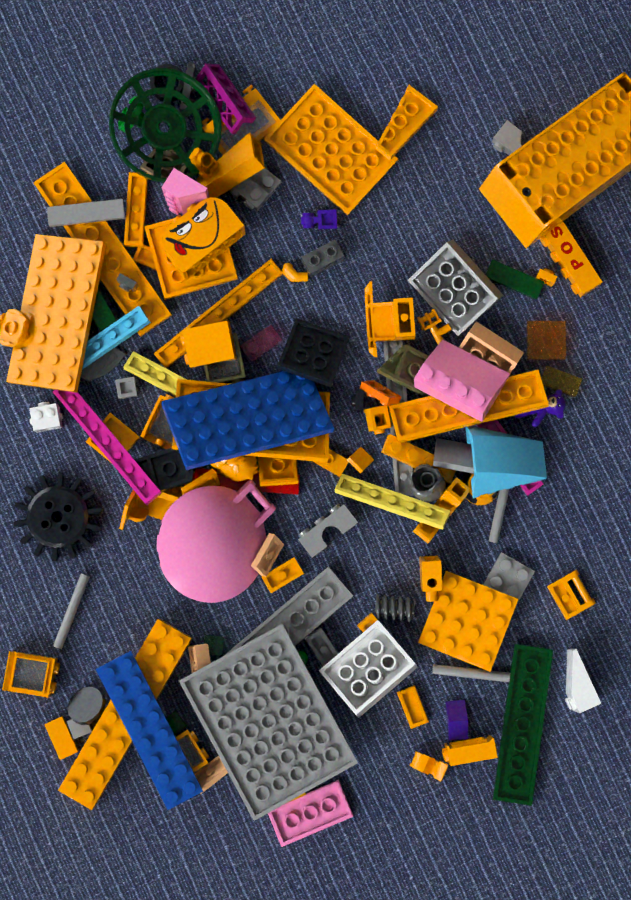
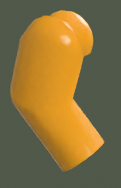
(292, 275)

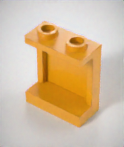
(208, 344)

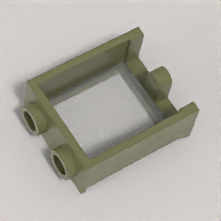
(227, 370)

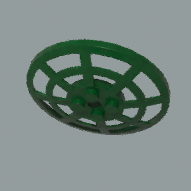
(164, 114)

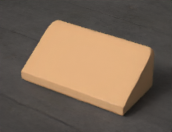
(199, 656)

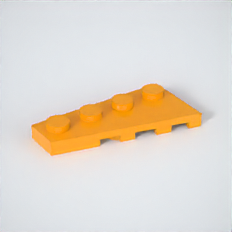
(408, 118)

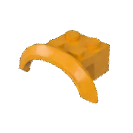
(388, 320)

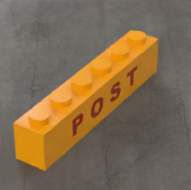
(571, 259)

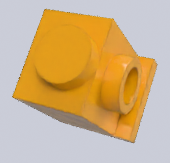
(382, 415)

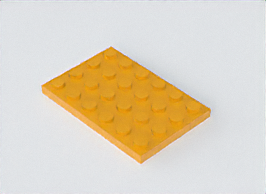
(329, 149)

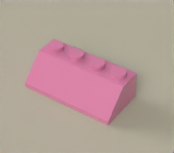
(182, 192)

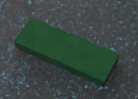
(514, 279)

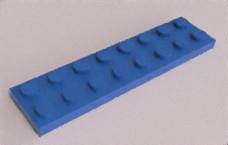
(149, 730)

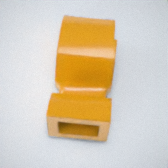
(429, 765)

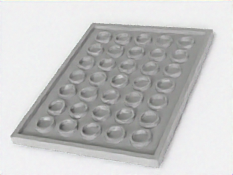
(268, 722)

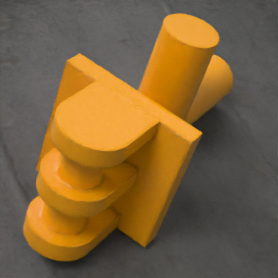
(437, 333)

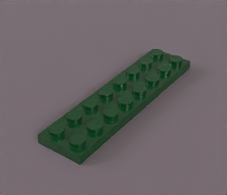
(522, 724)

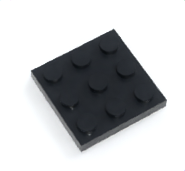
(313, 352)

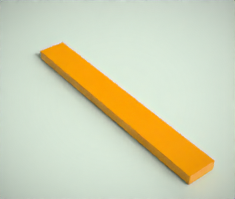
(223, 309)

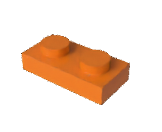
(380, 392)

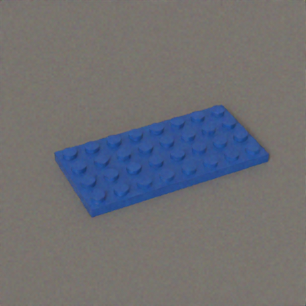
(245, 418)

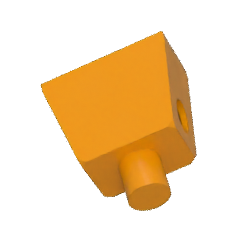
(430, 568)

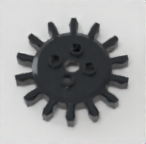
(76, 519)

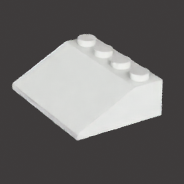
(368, 668)

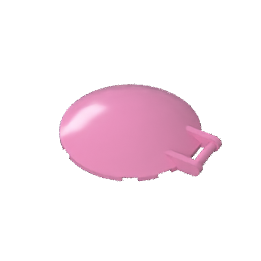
(212, 541)

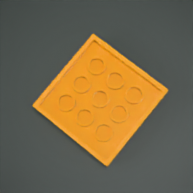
(172, 282)
(468, 621)

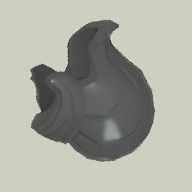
(427, 483)

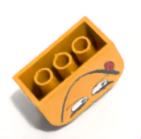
(201, 235)

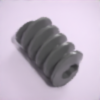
(394, 607)

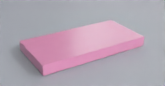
(310, 813)

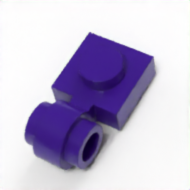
(326, 219)

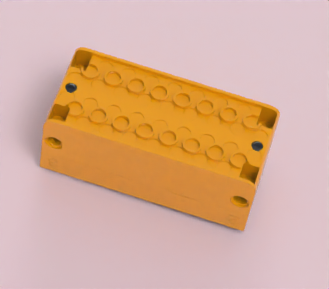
(564, 164)

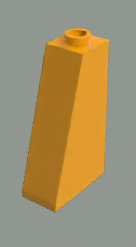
(235, 166)

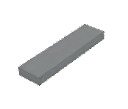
(85, 212)

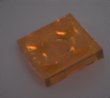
(546, 340)

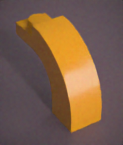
(449, 500)

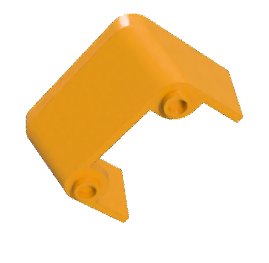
(137, 510)

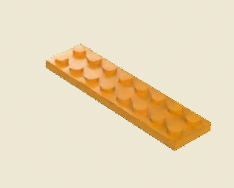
(431, 416)

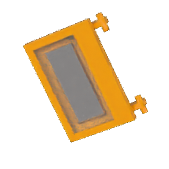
(265, 121)

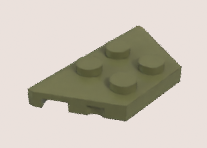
(403, 367)

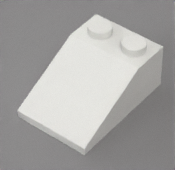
(579, 687)

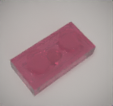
(261, 343)

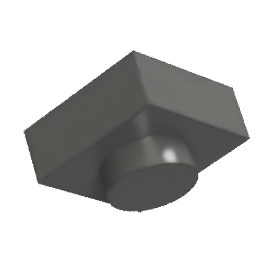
(126, 283)

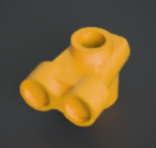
(204, 162)

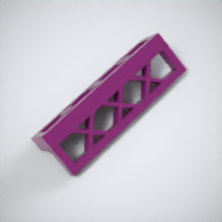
(228, 93)

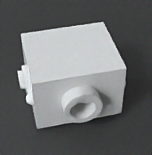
(46, 417)

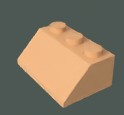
(491, 348)

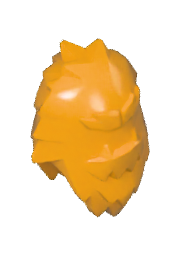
(237, 468)

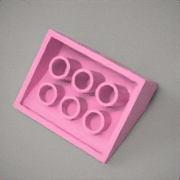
(461, 380)

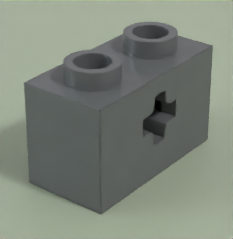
(322, 258)

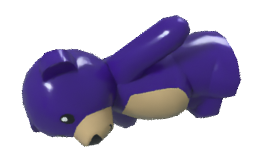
(556, 407)

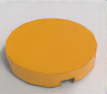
(13, 328)

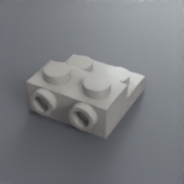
(256, 189)

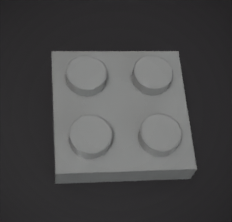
(509, 576)

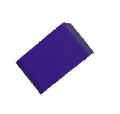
(457, 719)

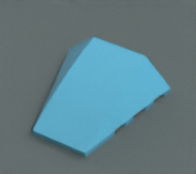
(503, 460)

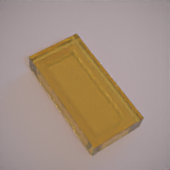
(560, 380)

